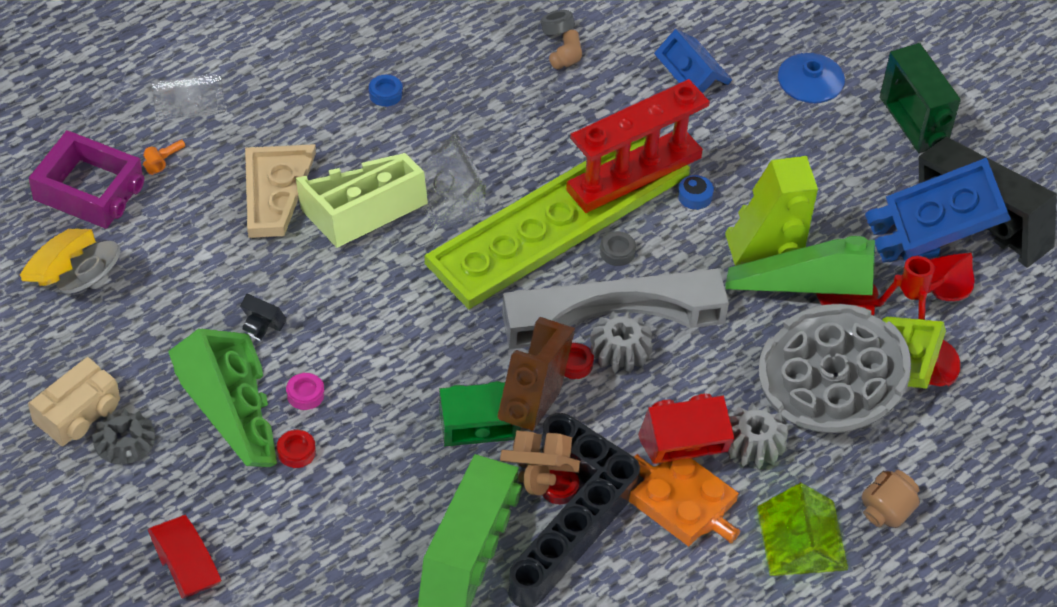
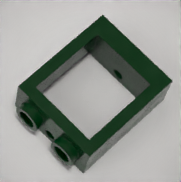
(919, 97)

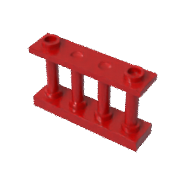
(646, 163)

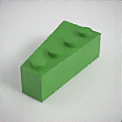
(468, 534)

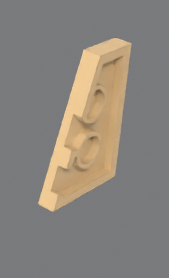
(273, 186)

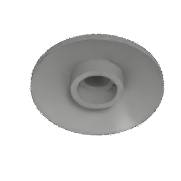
(90, 268)

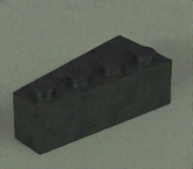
(1028, 203)

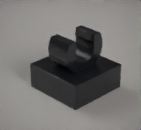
(261, 316)

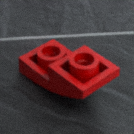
(185, 555)

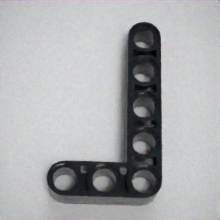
(578, 513)

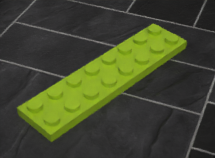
(531, 234)

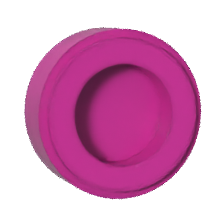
(305, 391)

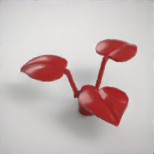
(946, 277)

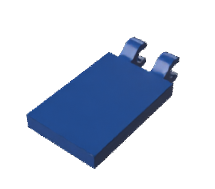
(938, 211)

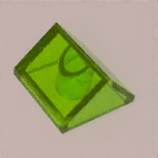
(801, 533)

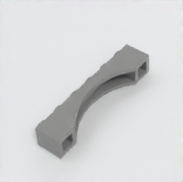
(685, 297)

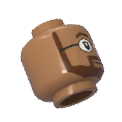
(890, 499)

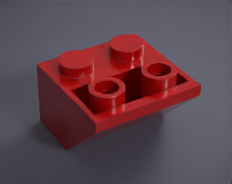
(686, 429)

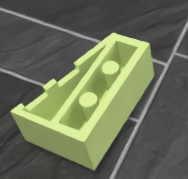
(362, 199)

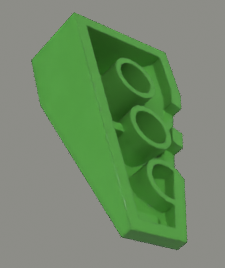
(827, 267)
(221, 378)

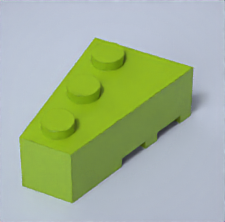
(778, 213)

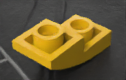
(55, 256)

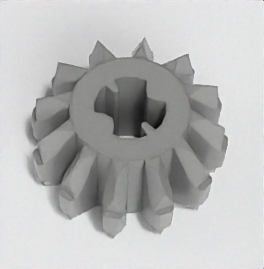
(621, 342)
(757, 435)

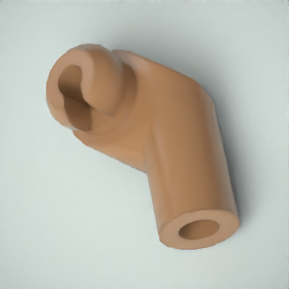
(568, 53)

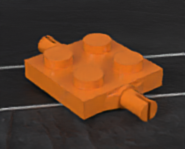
(685, 499)

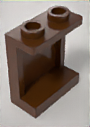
(536, 376)

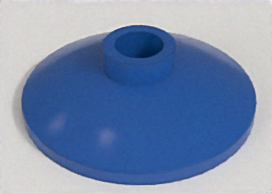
(811, 78)

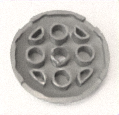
(831, 339)

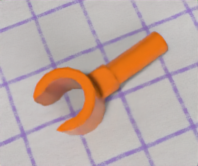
(155, 158)

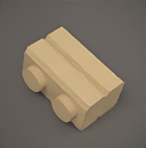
(75, 402)

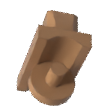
(538, 465)

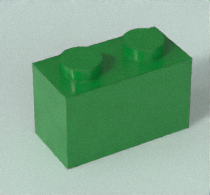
(471, 414)

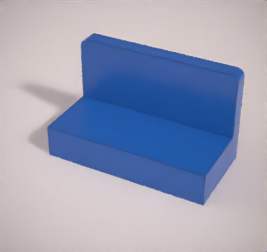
(690, 60)

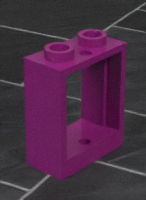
(48, 179)

